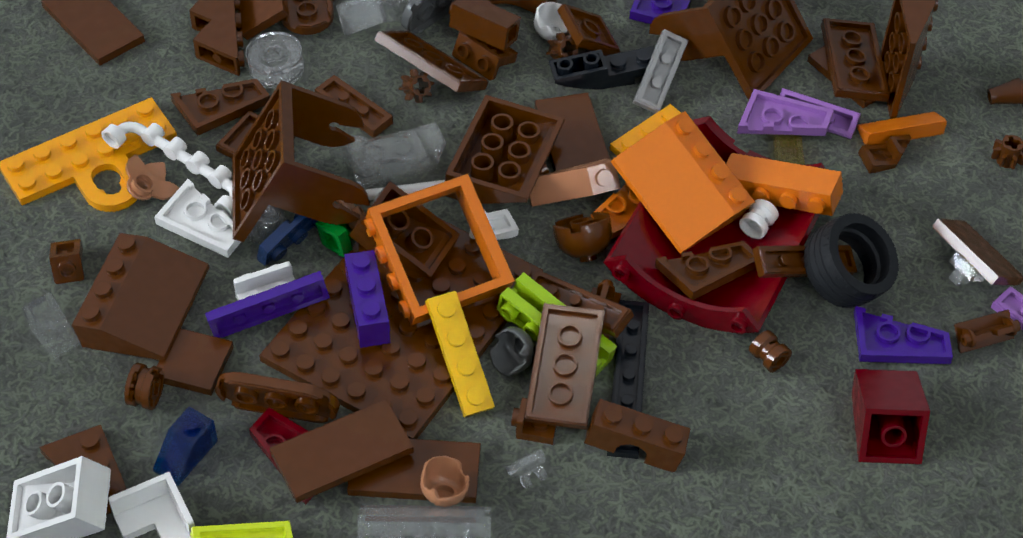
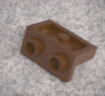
(481, 56)

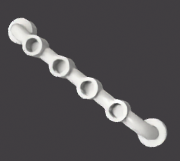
(175, 149)

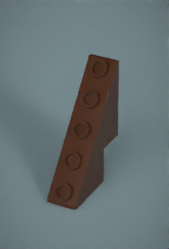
(218, 35)

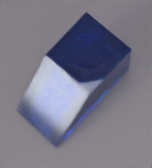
(185, 445)

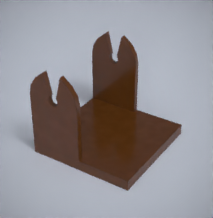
(752, 35)
(266, 166)

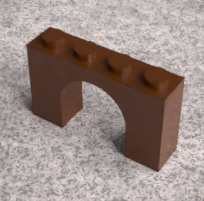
(488, 22)

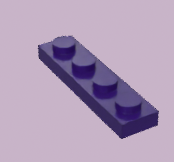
(267, 305)

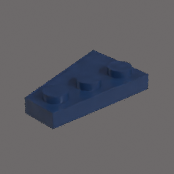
(289, 232)

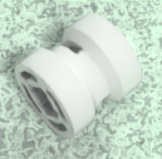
(756, 221)

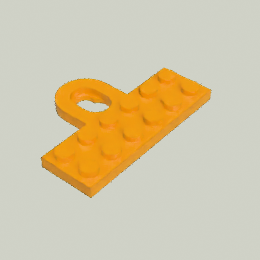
(82, 155)

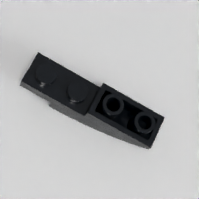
(598, 71)

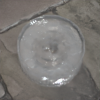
(275, 58)

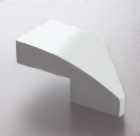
(502, 224)

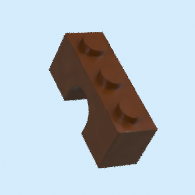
(618, 425)

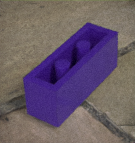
(367, 298)

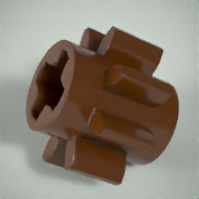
(556, 46)
(424, 86)
(1008, 151)

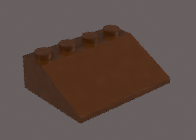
(903, 47)
(505, 150)
(139, 298)

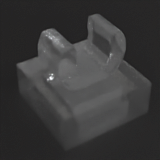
(964, 271)
(526, 465)

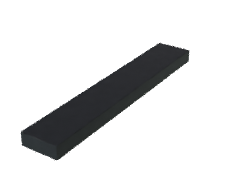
(630, 367)

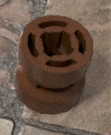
(770, 351)

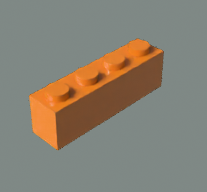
(788, 183)

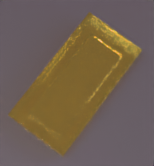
(788, 148)

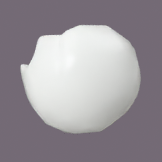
(548, 21)

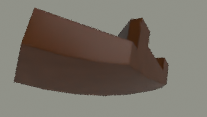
(884, 156)

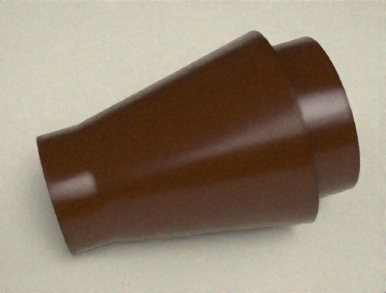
(1007, 93)

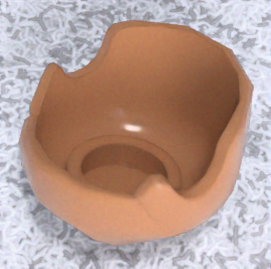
(444, 481)

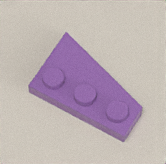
(783, 116)

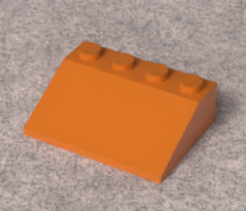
(683, 182)

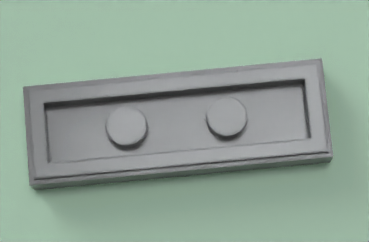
(660, 71)

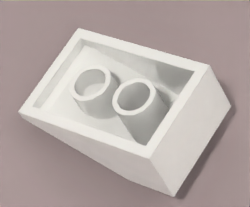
(60, 501)

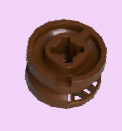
(144, 386)

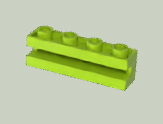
(524, 308)

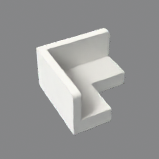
(150, 507)

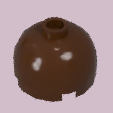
(583, 236)

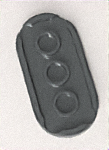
(423, 13)

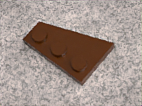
(216, 107)
(707, 271)
(92, 445)

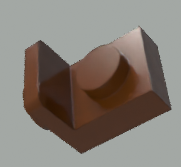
(67, 261)
(531, 431)

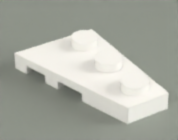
(196, 219)

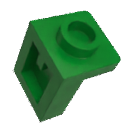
(335, 237)

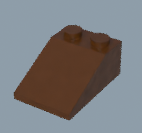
(416, 233)

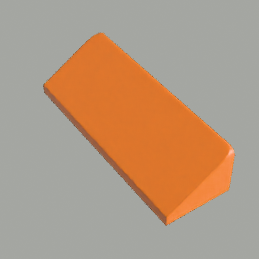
(915, 125)

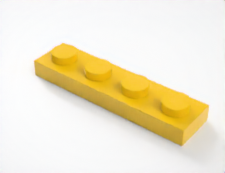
(459, 354)

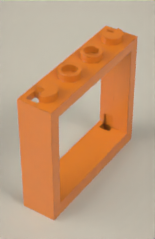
(481, 231)

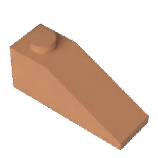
(575, 183)

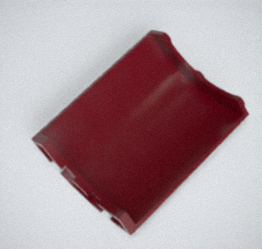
(734, 307)

